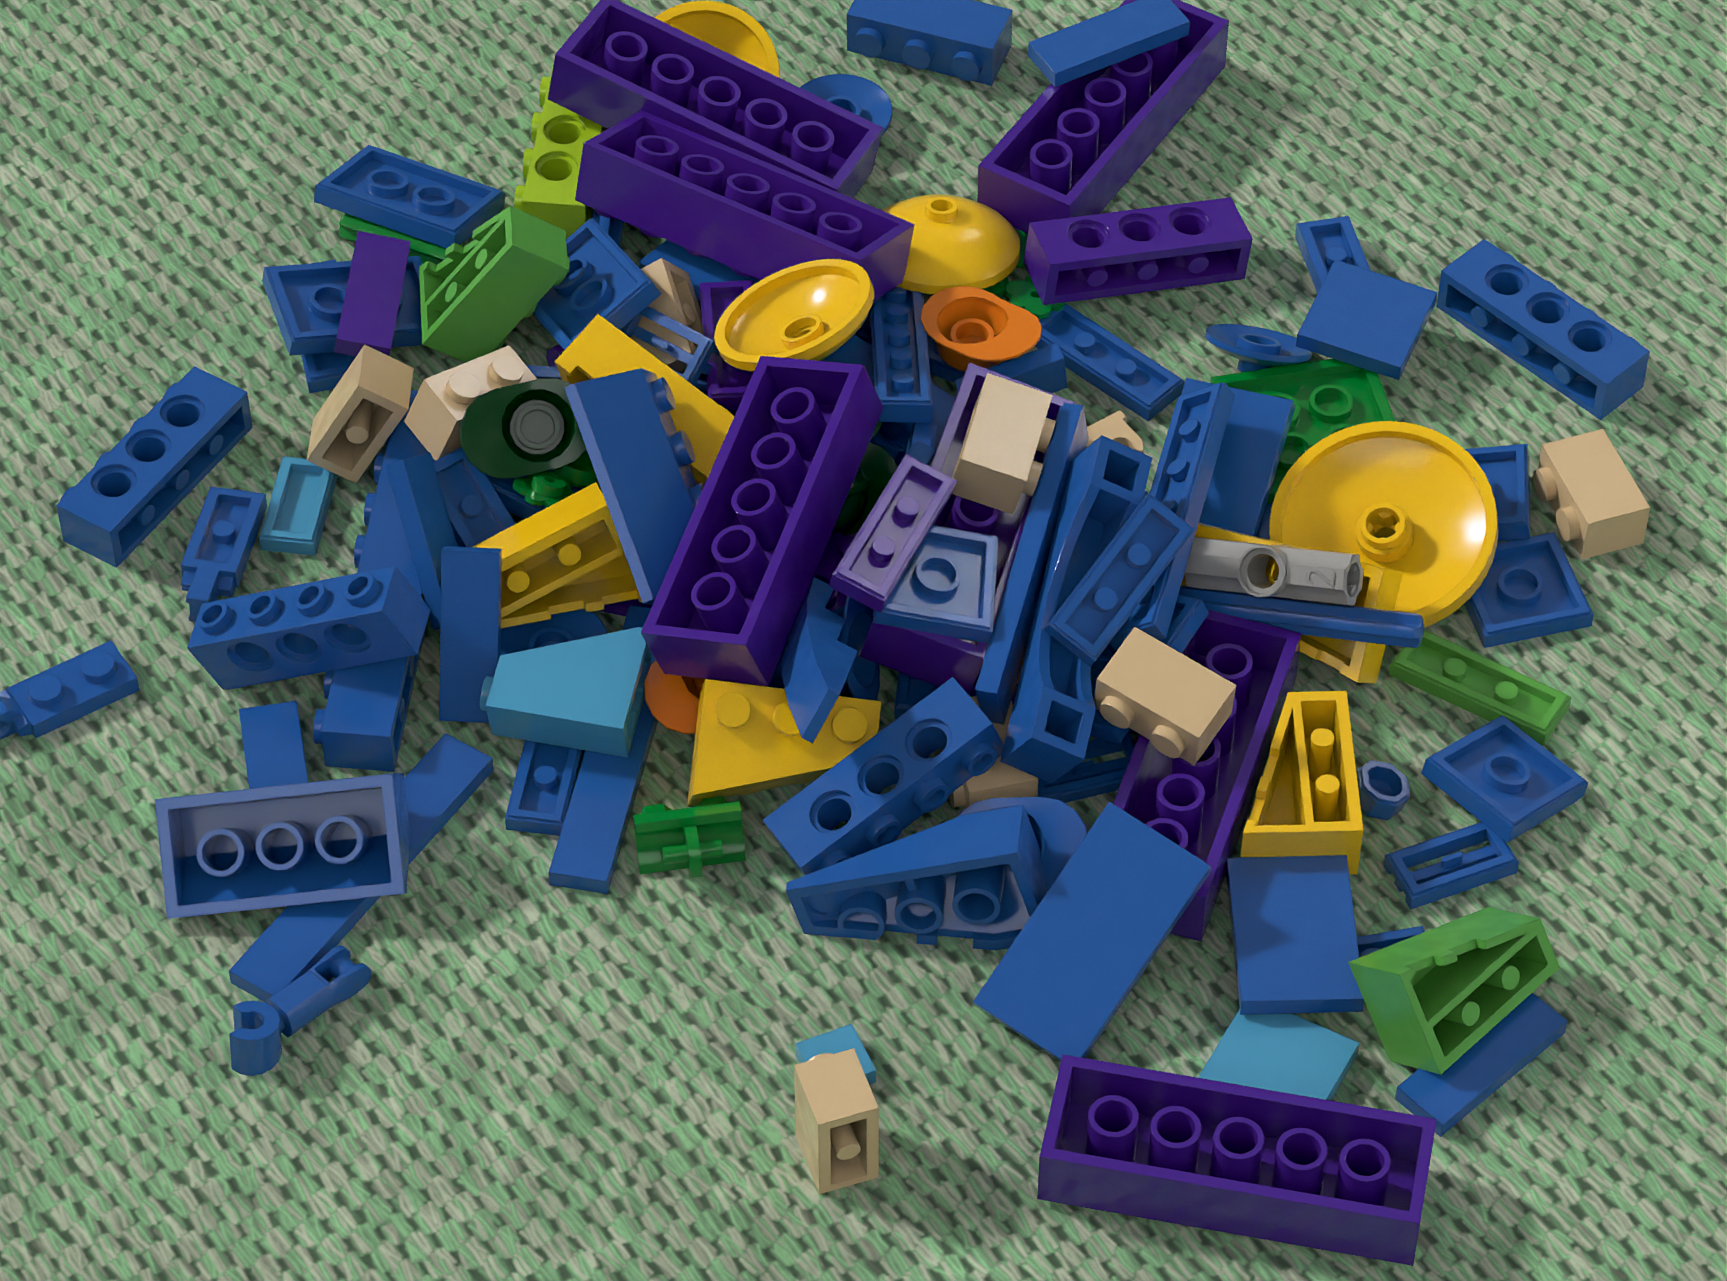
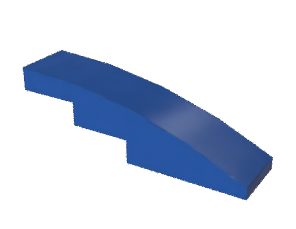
(815, 661)

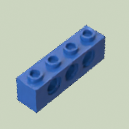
(1542, 329)
(154, 466)
(309, 628)
(891, 757)

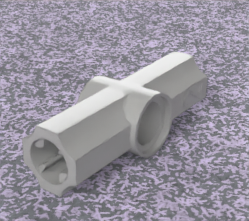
(1302, 572)

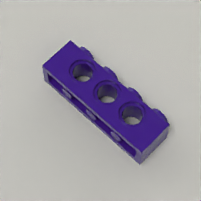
(1137, 251)

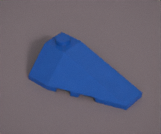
(953, 880)

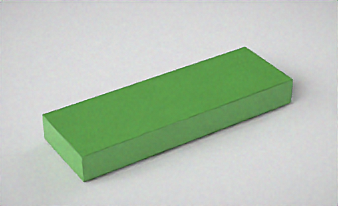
(1481, 685)

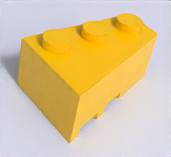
(562, 561)
(753, 743)
(1309, 785)

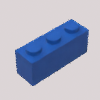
(934, 35)

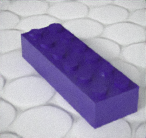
(635, 63)
(1098, 129)
(733, 204)
(763, 520)
(937, 656)
(1209, 802)
(1236, 1159)

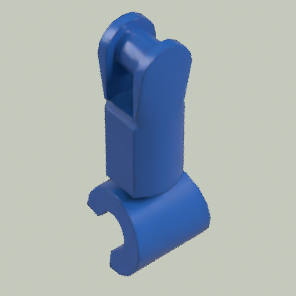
(259, 1025)

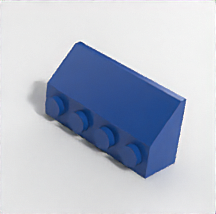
(639, 467)
(284, 845)

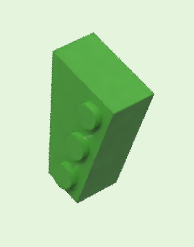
(490, 283)
(1452, 984)

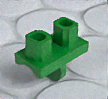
(689, 836)

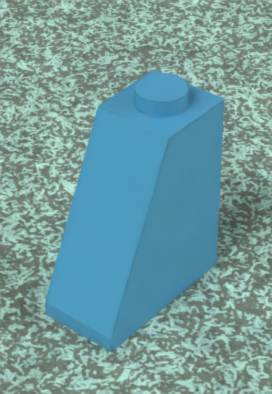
(571, 692)

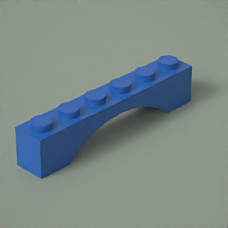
(1054, 690)

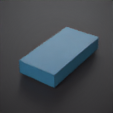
(297, 507)

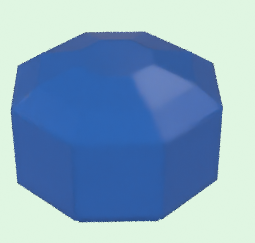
(1382, 789)

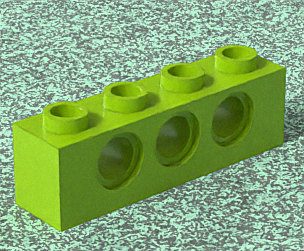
(554, 164)

